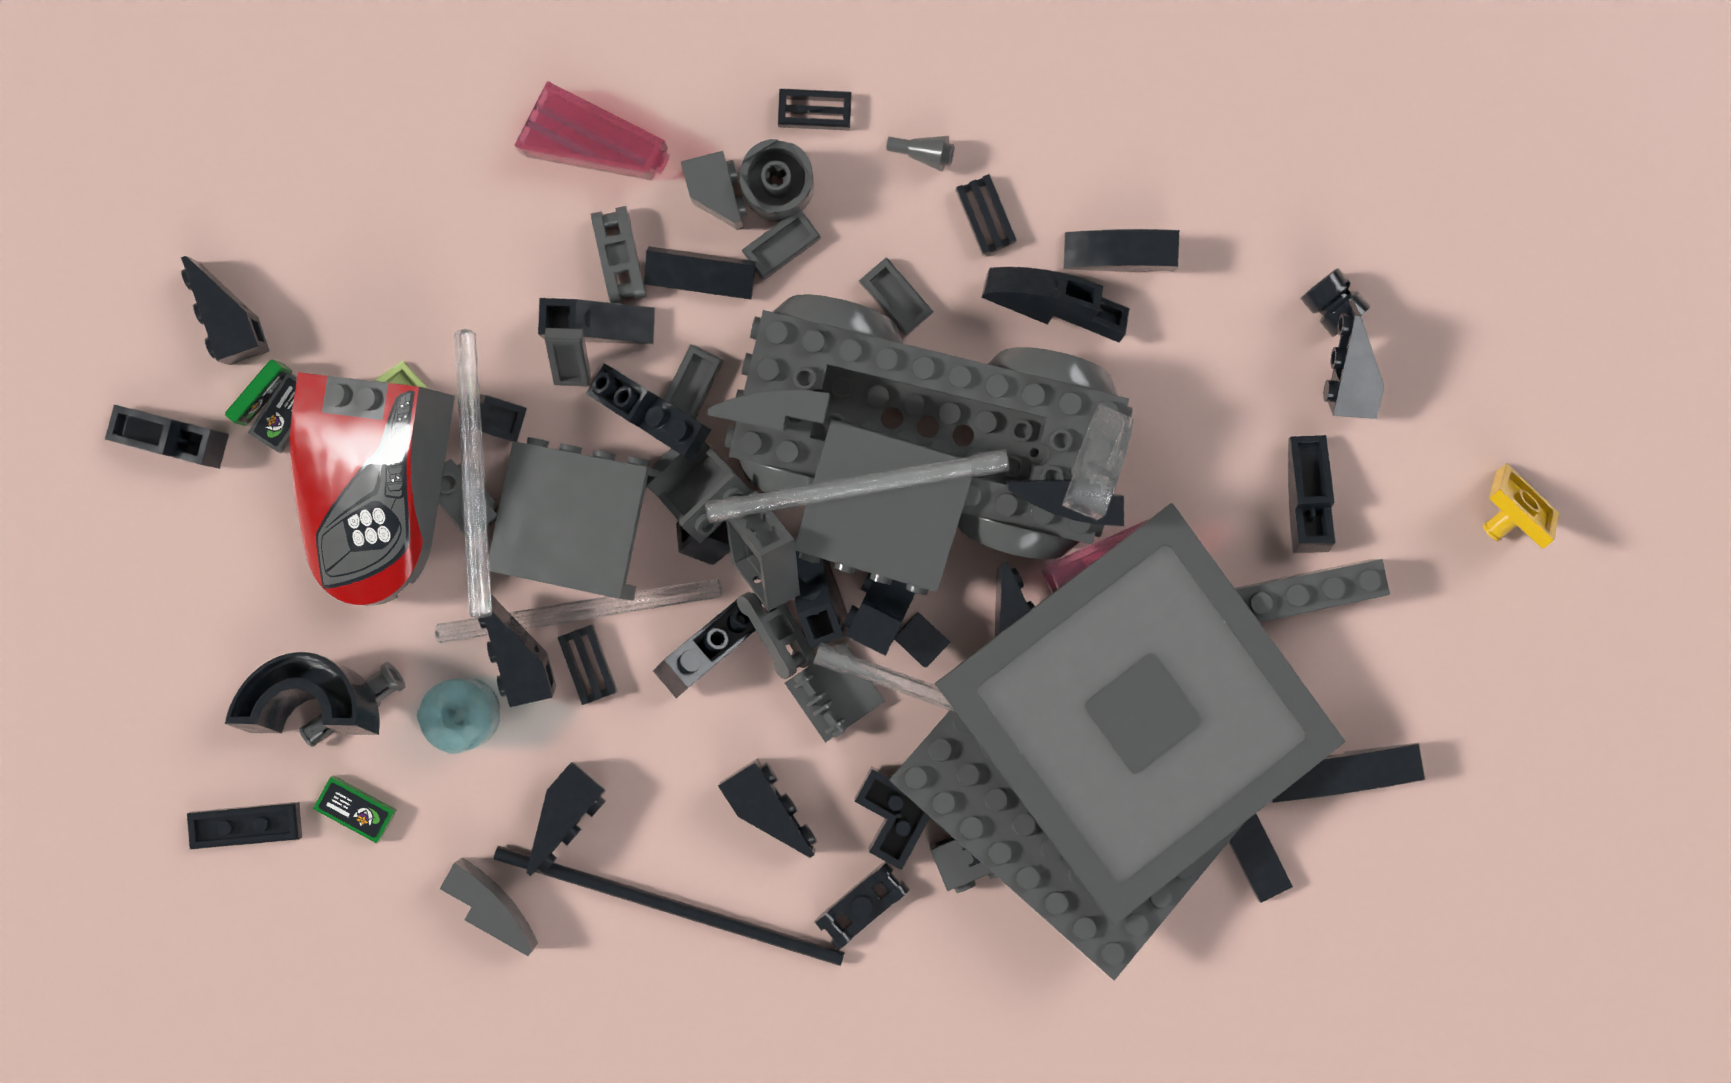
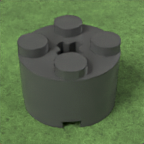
(786, 162)

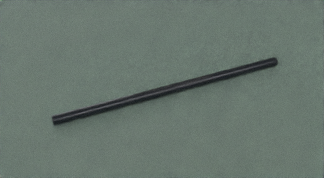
(676, 908)

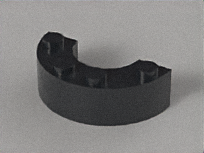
(879, 614)
(294, 678)

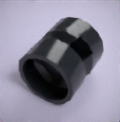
(1331, 299)

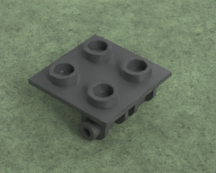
(833, 698)

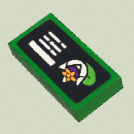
(257, 393)
(354, 809)

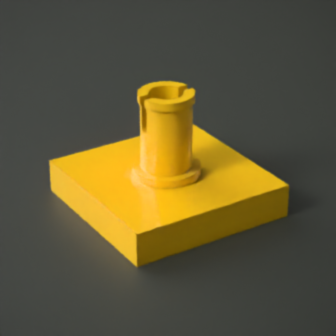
(1520, 507)

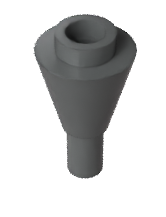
(929, 150)

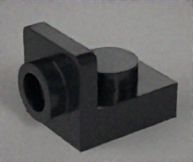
(501, 418)

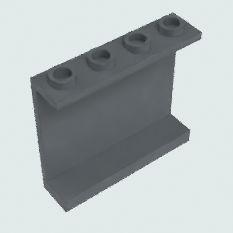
(569, 517)
(889, 532)

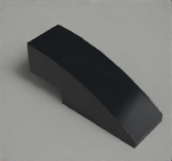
(1122, 250)
(166, 436)
(1310, 494)
(1050, 496)

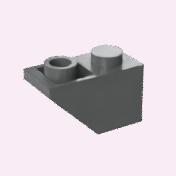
(711, 187)

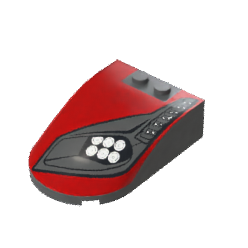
(367, 481)

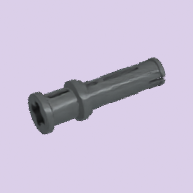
(381, 684)

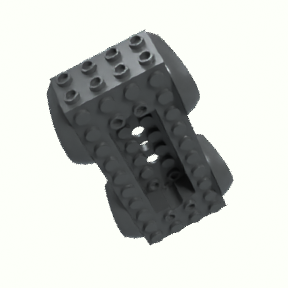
(1020, 402)

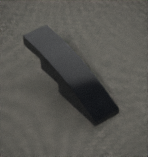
(1358, 772)

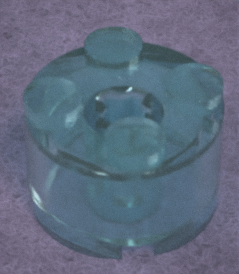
(439, 708)

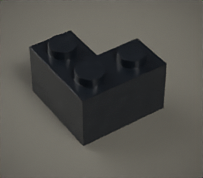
(902, 818)

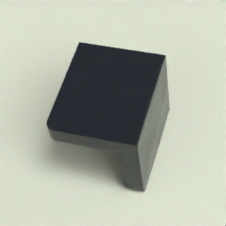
(710, 550)
(921, 640)

